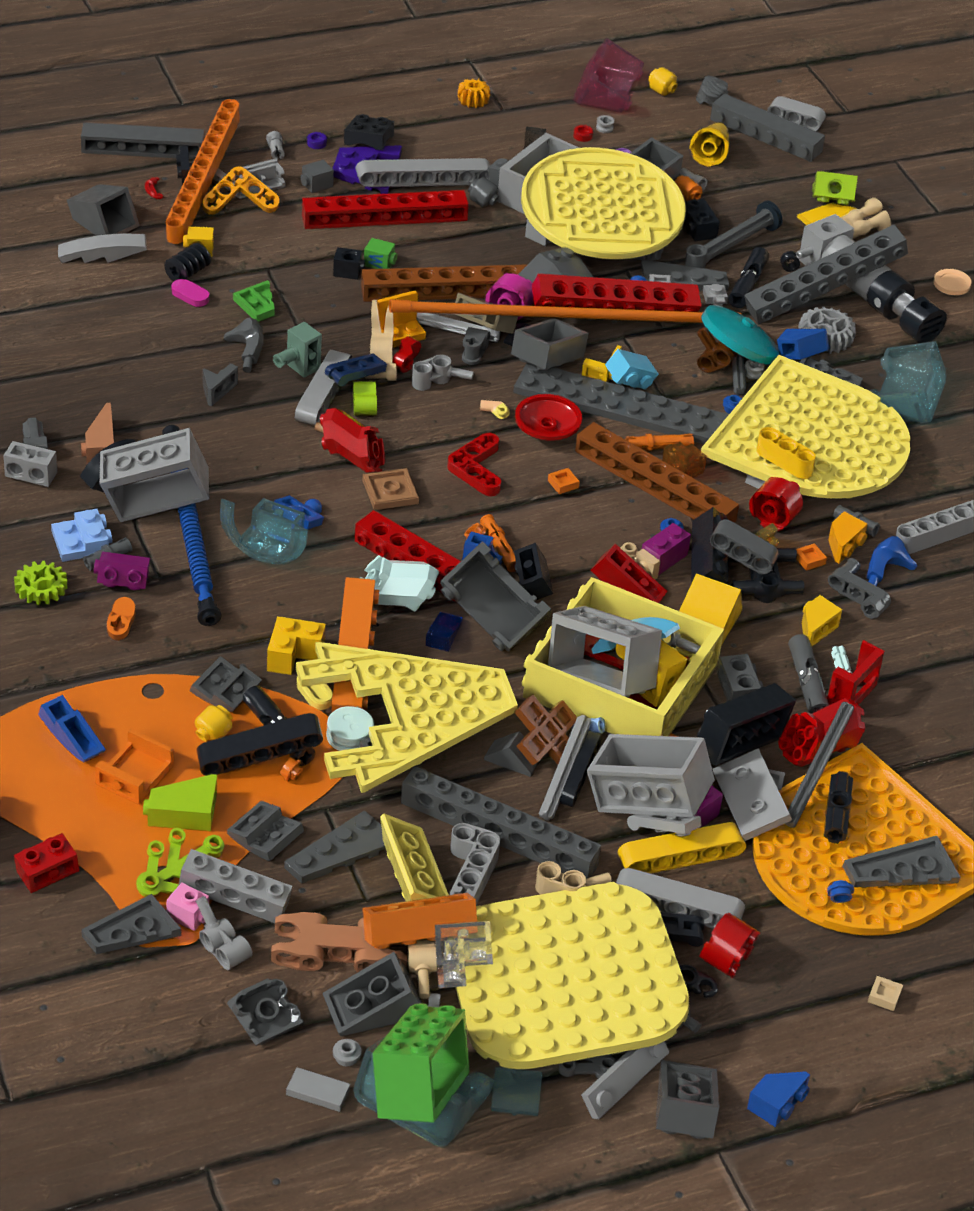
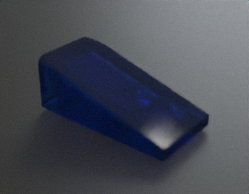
(443, 631)

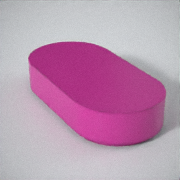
(190, 292)

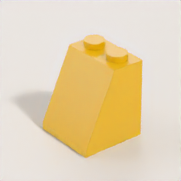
(713, 603)

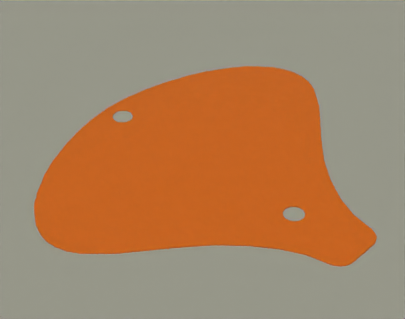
(56, 793)

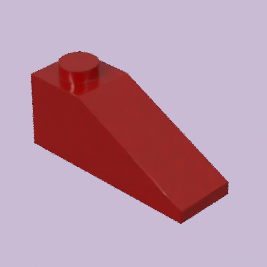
(623, 572)

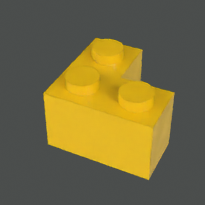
(293, 640)

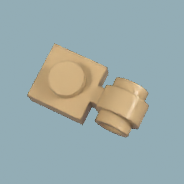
(643, 559)

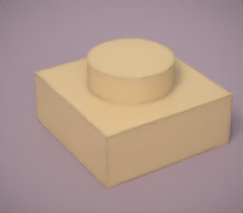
(885, 993)

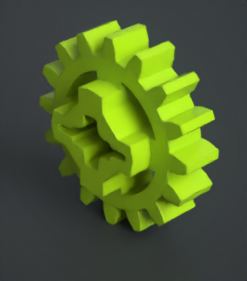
(40, 582)

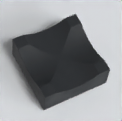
(369, 131)

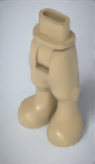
(872, 208)

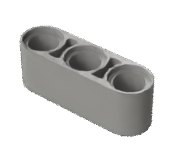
(804, 112)

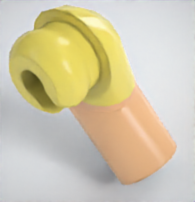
(498, 408)

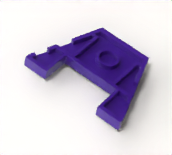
(349, 157)

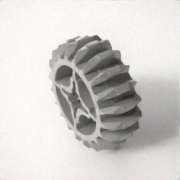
(838, 325)

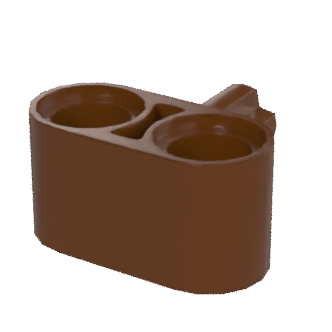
(716, 353)

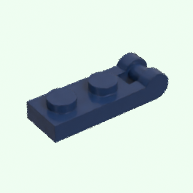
(355, 368)

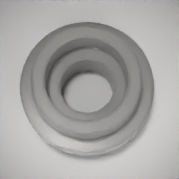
(349, 1057)

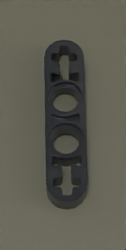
(579, 770)

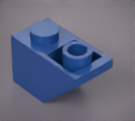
(802, 343)
(777, 1094)

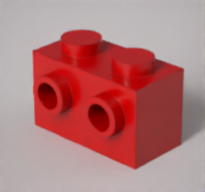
(46, 862)

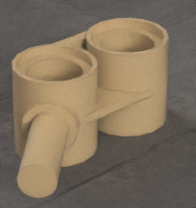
(550, 879)
(422, 962)

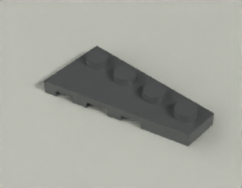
(907, 864)

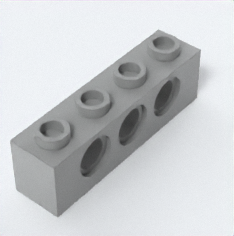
(235, 886)

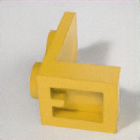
(597, 369)

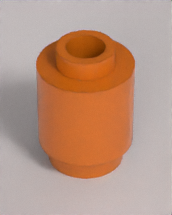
(689, 188)

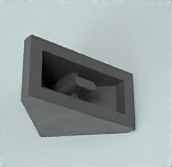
(506, 754)

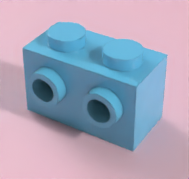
(631, 369)

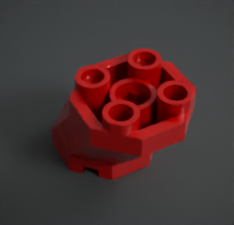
(352, 440)
(807, 730)

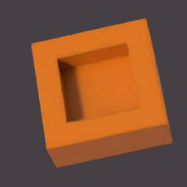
(563, 481)
(810, 557)

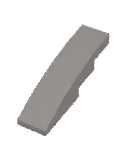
(108, 246)

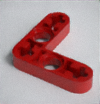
(463, 463)

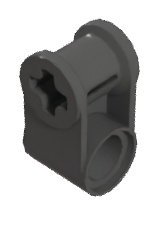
(475, 344)

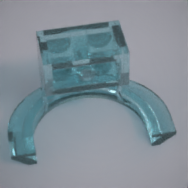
(274, 533)

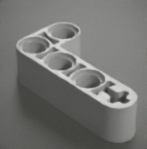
(480, 851)

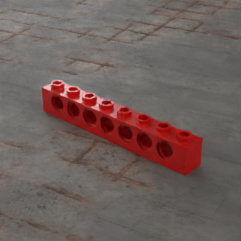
(384, 209)
(614, 293)

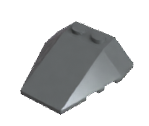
(556, 262)

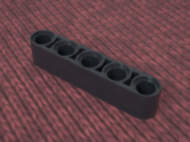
(259, 744)

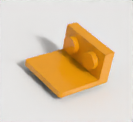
(404, 323)

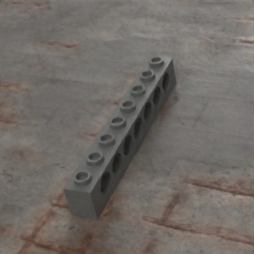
(826, 274)
(516, 829)

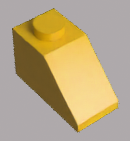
(820, 619)

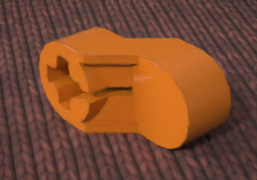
(121, 618)

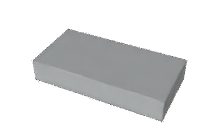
(318, 1089)

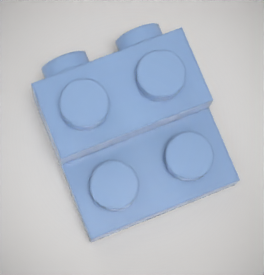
(81, 535)

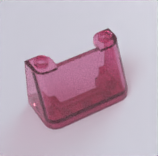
(608, 78)

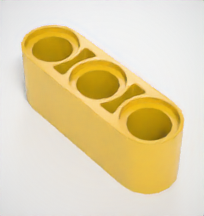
(786, 453)

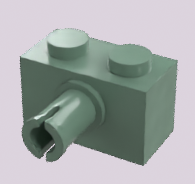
(302, 350)

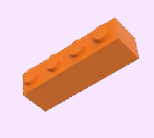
(415, 919)

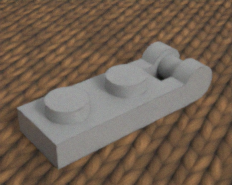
(680, 825)

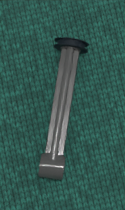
(767, 217)

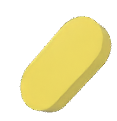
(317, 695)

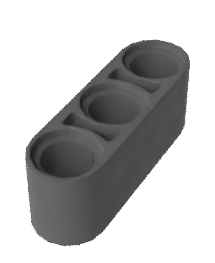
(744, 546)

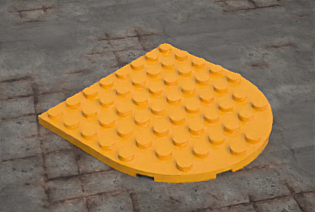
(883, 814)

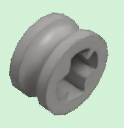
(605, 124)
(753, 369)

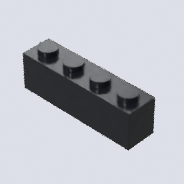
(705, 558)

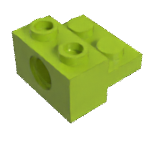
(842, 192)

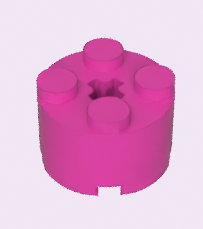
(511, 290)

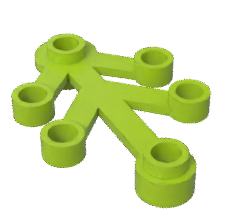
(174, 864)

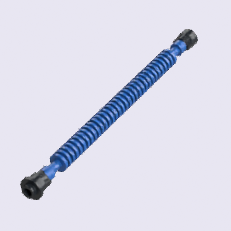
(208, 612)

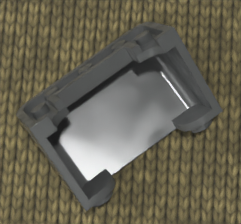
(494, 598)

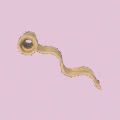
(382, 343)

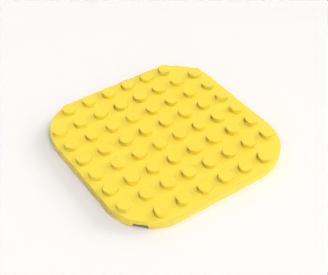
(573, 978)

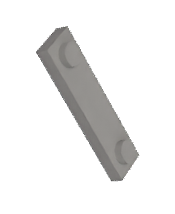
(621, 1078)

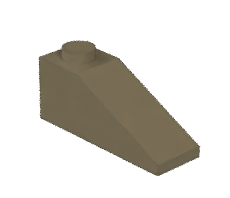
(495, 322)

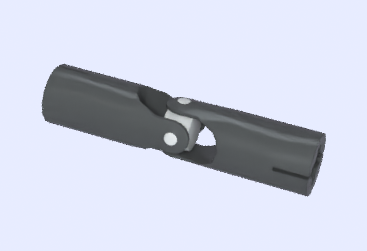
(808, 673)

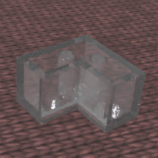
(459, 947)

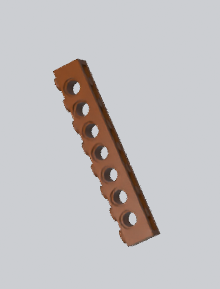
(433, 282)
(651, 473)

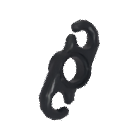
(699, 979)

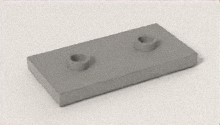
(752, 794)

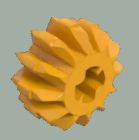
(473, 93)

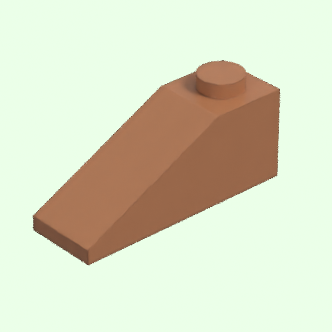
(98, 434)

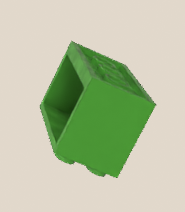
(421, 1063)

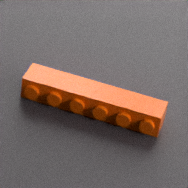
(355, 632)

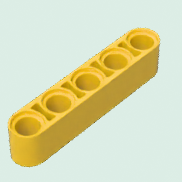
(675, 851)

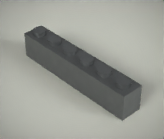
(767, 127)
(139, 140)

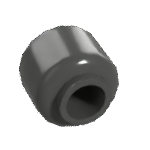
(483, 192)

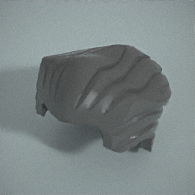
(711, 90)

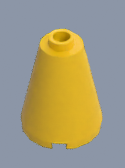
(710, 144)

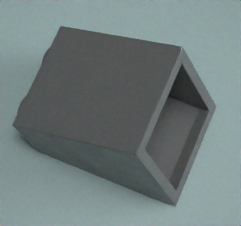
(104, 210)

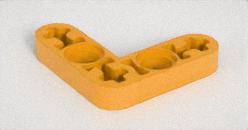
(243, 186)

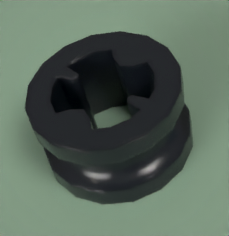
(794, 265)

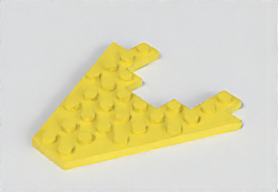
(426, 699)

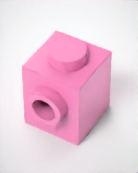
(183, 906)

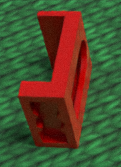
(868, 668)

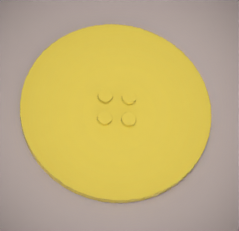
(603, 203)

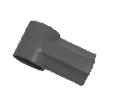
(34, 433)

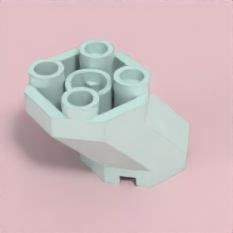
(402, 581)

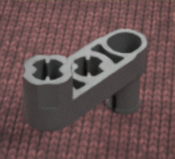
(872, 598)

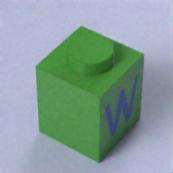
(379, 254)

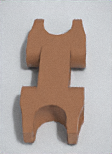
(320, 942)

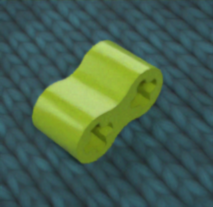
(364, 398)

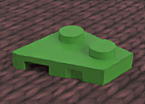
(256, 301)

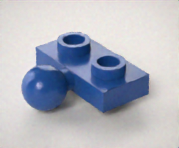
(311, 508)

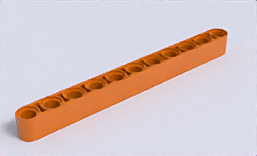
(202, 171)

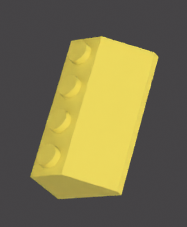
(411, 859)

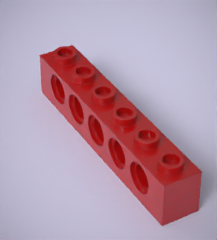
(397, 543)

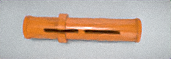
(652, 442)
(499, 541)

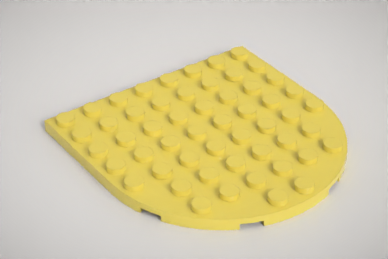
(853, 434)

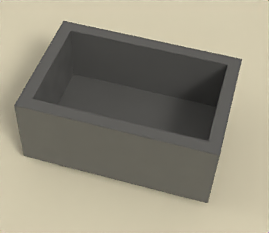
(661, 156)
(549, 344)

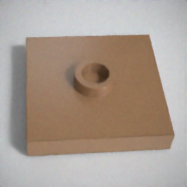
(390, 489)

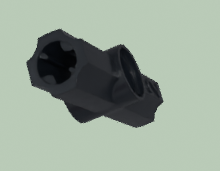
(838, 807)

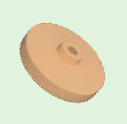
(952, 282)

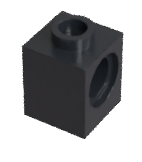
(348, 263)

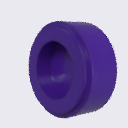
(317, 140)

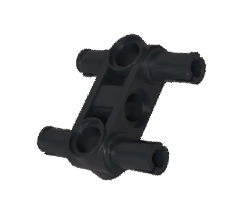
(770, 585)

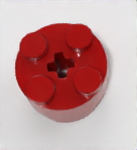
(776, 502)
(729, 944)

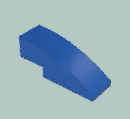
(70, 729)

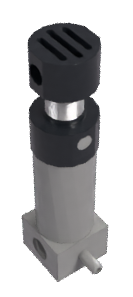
(881, 288)

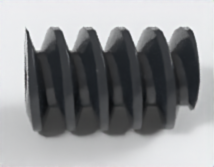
(187, 262)

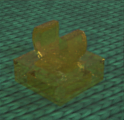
(768, 534)

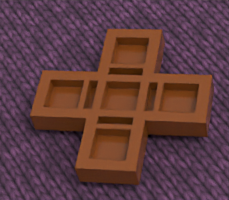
(546, 729)

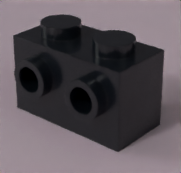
(700, 220)
(533, 571)

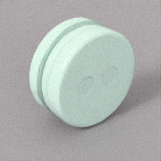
(348, 727)

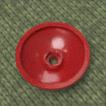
(548, 417)

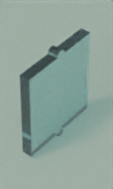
(516, 1091)

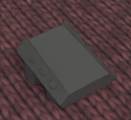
(265, 1010)

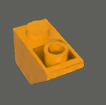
(846, 535)

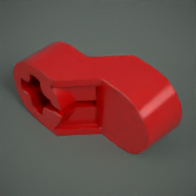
(408, 351)

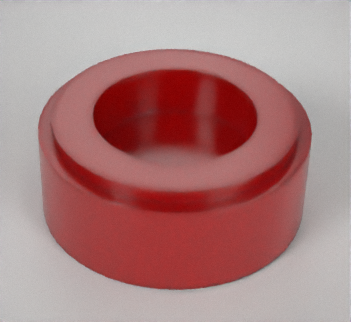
(583, 133)

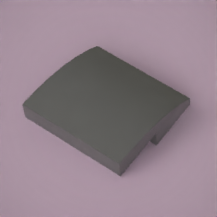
(224, 684)
(265, 830)

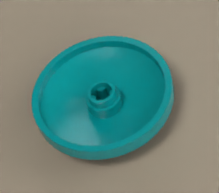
(740, 334)

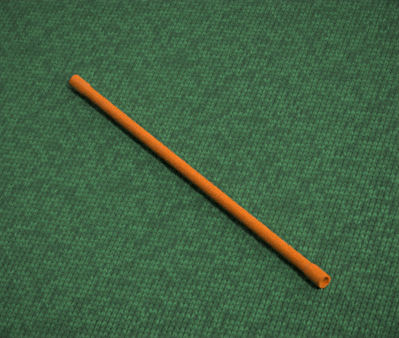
(408, 306)

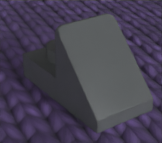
(219, 384)

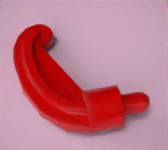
(149, 187)

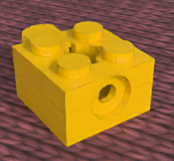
(669, 670)

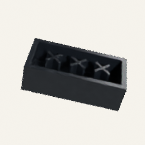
(746, 723)

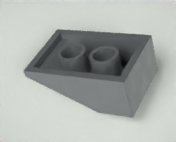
(372, 997)
(687, 1100)

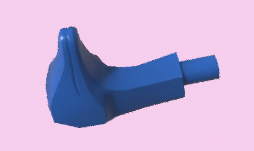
(888, 552)

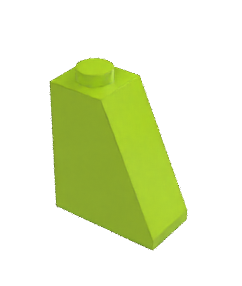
(183, 804)

